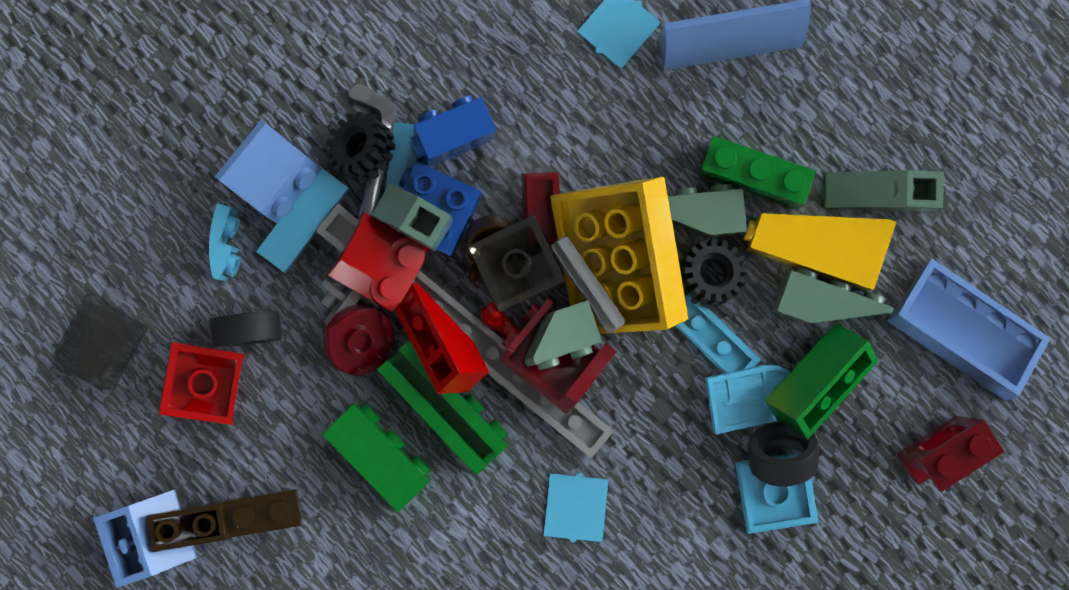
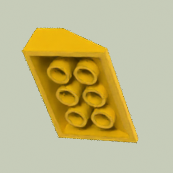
(630, 249)

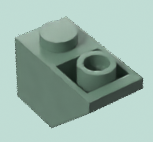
(413, 217)
(563, 332)

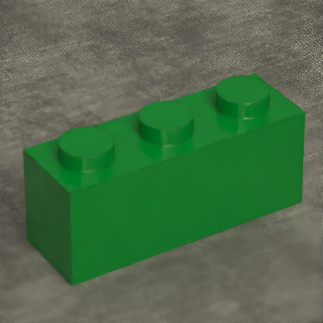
(756, 172)
(821, 380)
(378, 455)

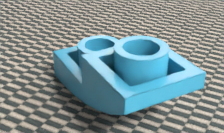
(223, 257)

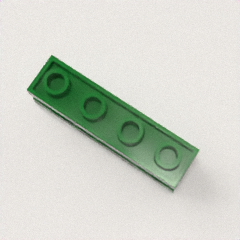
(448, 414)

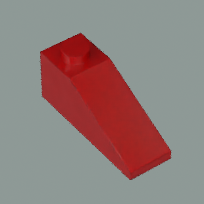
(440, 343)

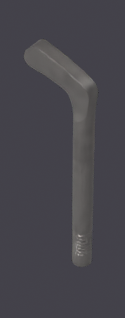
(369, 98)

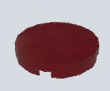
(358, 339)

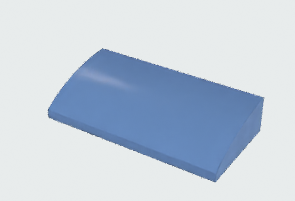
(734, 34)
(969, 330)

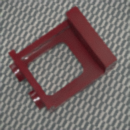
(951, 452)

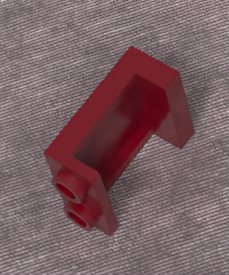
(561, 383)

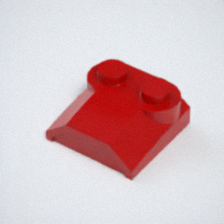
(378, 262)
(201, 383)

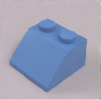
(268, 172)

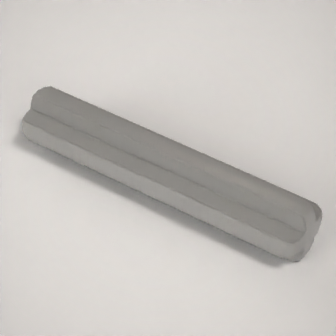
(587, 284)

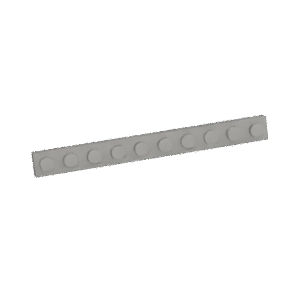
(578, 425)

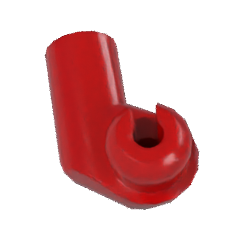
(497, 320)

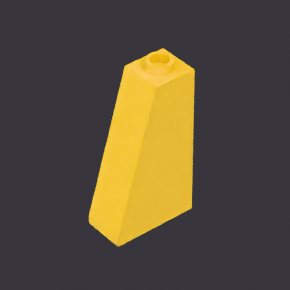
(830, 246)

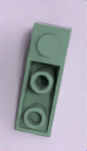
(885, 190)
(709, 213)
(815, 301)

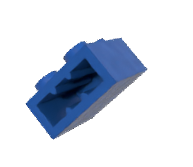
(452, 132)
(446, 194)

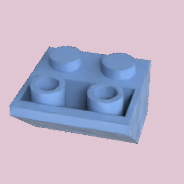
(128, 544)

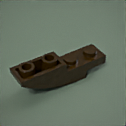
(224, 519)

